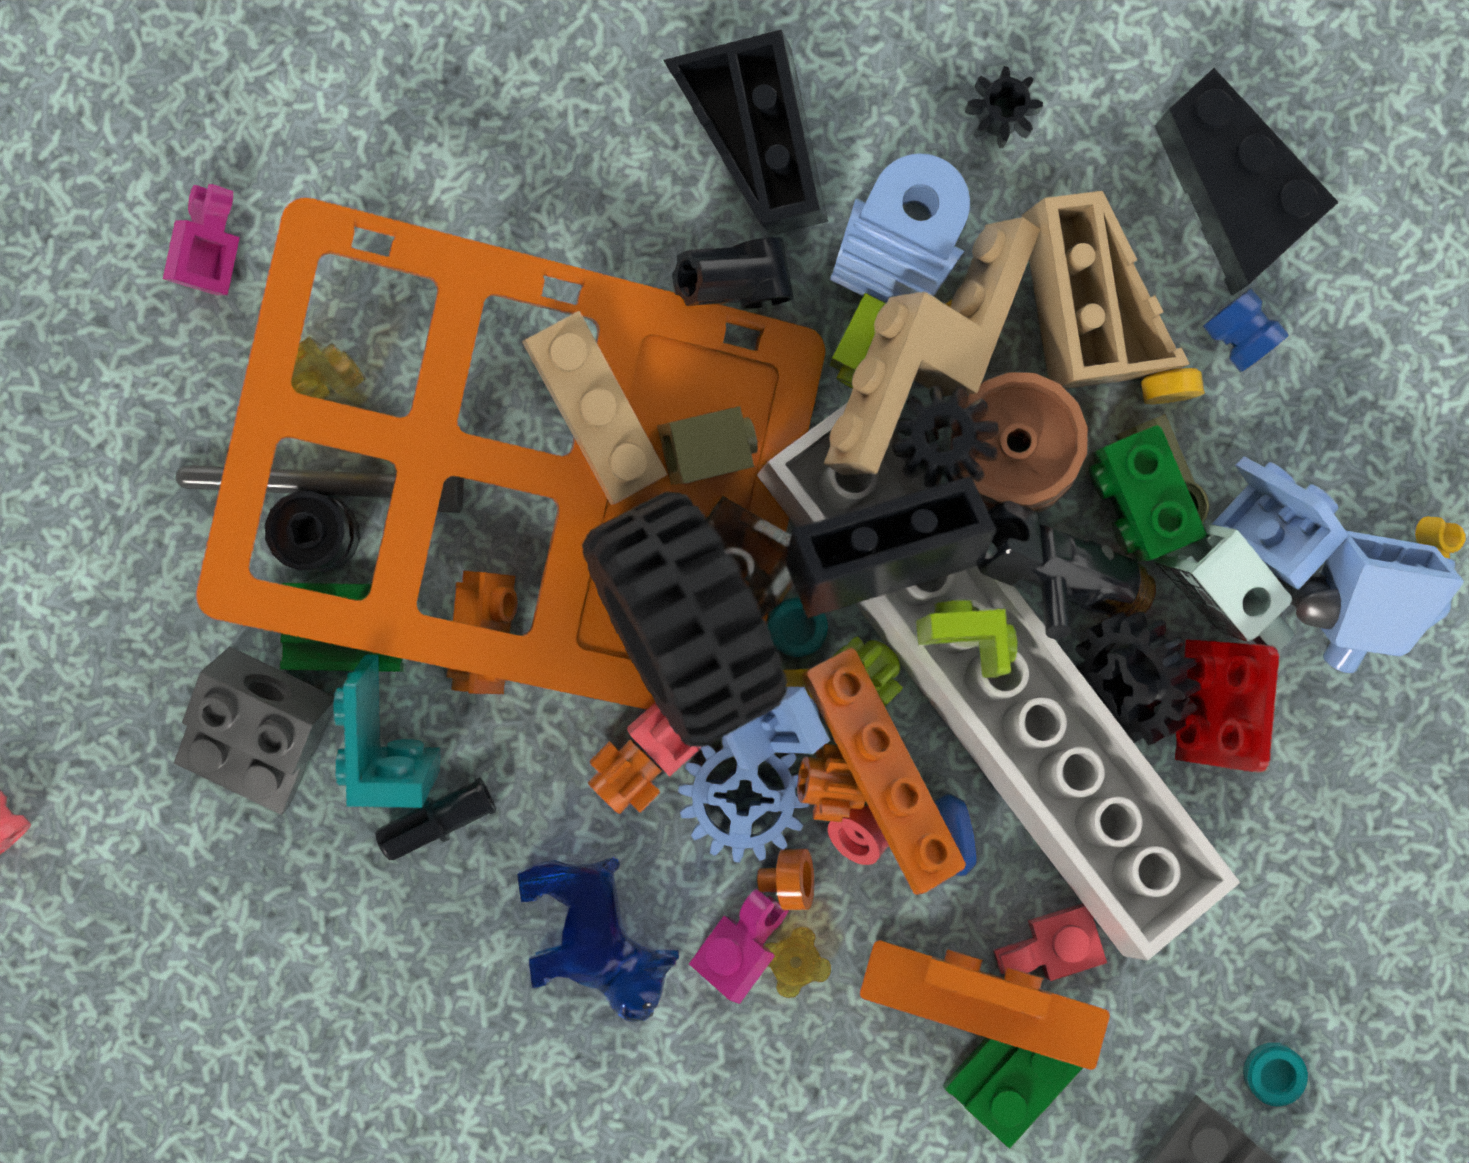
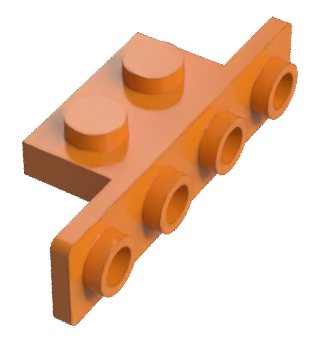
(884, 771)
(984, 1004)

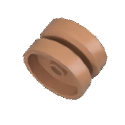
(1041, 418)

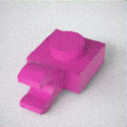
(200, 249)
(735, 951)

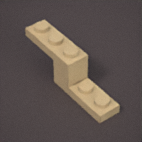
(931, 345)

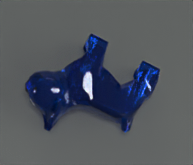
(593, 939)

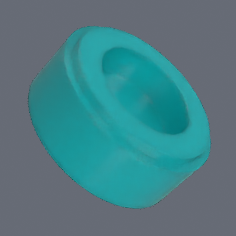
(793, 631)
(1275, 1074)

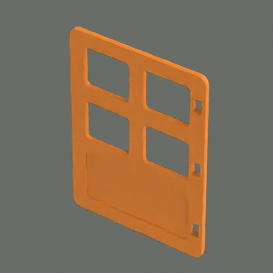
(661, 354)

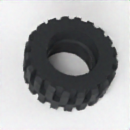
(685, 618)

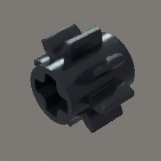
(1017, 98)

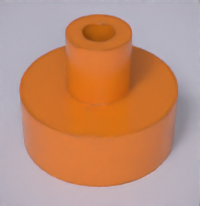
(790, 879)

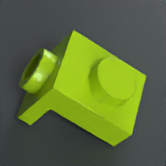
(959, 623)

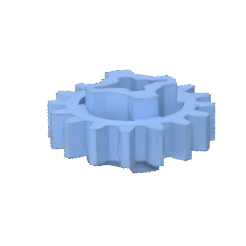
(741, 822)

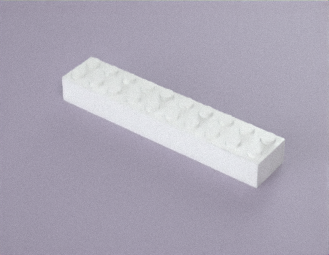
(1033, 730)

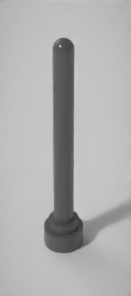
(323, 483)

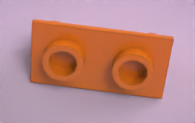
(485, 602)

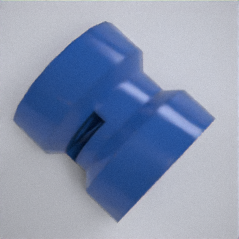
(1246, 329)

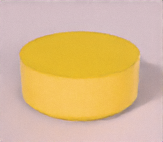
(1172, 386)

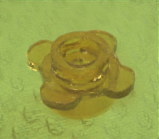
(812, 968)

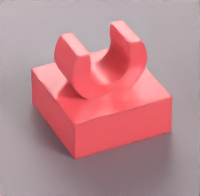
(660, 741)

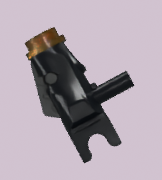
(1064, 568)

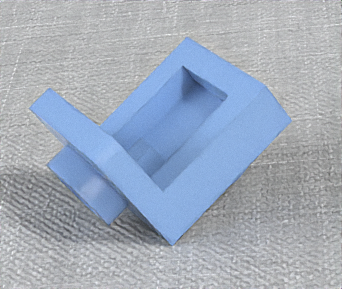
(786, 729)

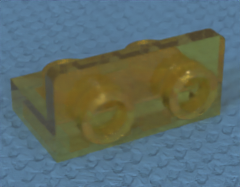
(322, 365)

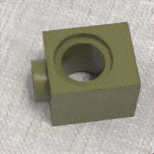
(708, 445)

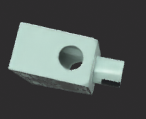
(1231, 586)

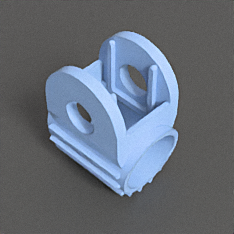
(888, 250)

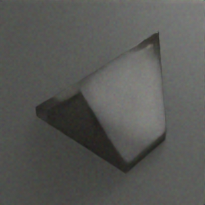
(757, 550)

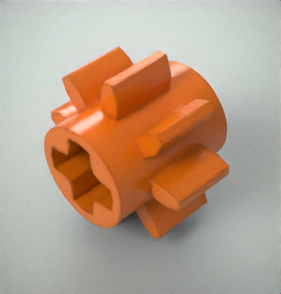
(624, 777)
(828, 785)

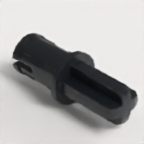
(435, 820)

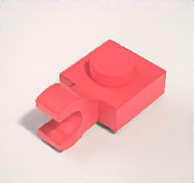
(1061, 943)

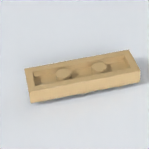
(594, 407)

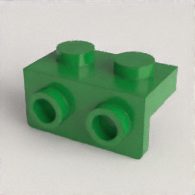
(1146, 494)

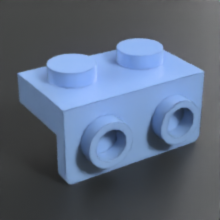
(1283, 522)

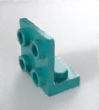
(376, 774)

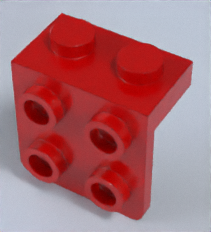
(1233, 705)

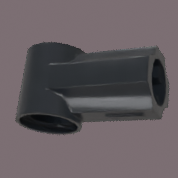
(742, 274)

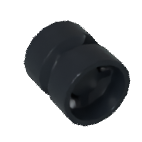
(311, 532)

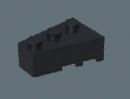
(758, 123)
(1240, 179)

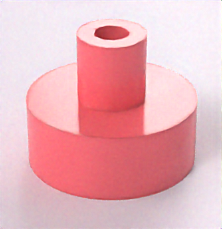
(858, 837)

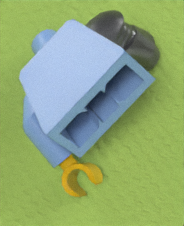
(1381, 592)

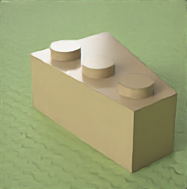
(1091, 299)

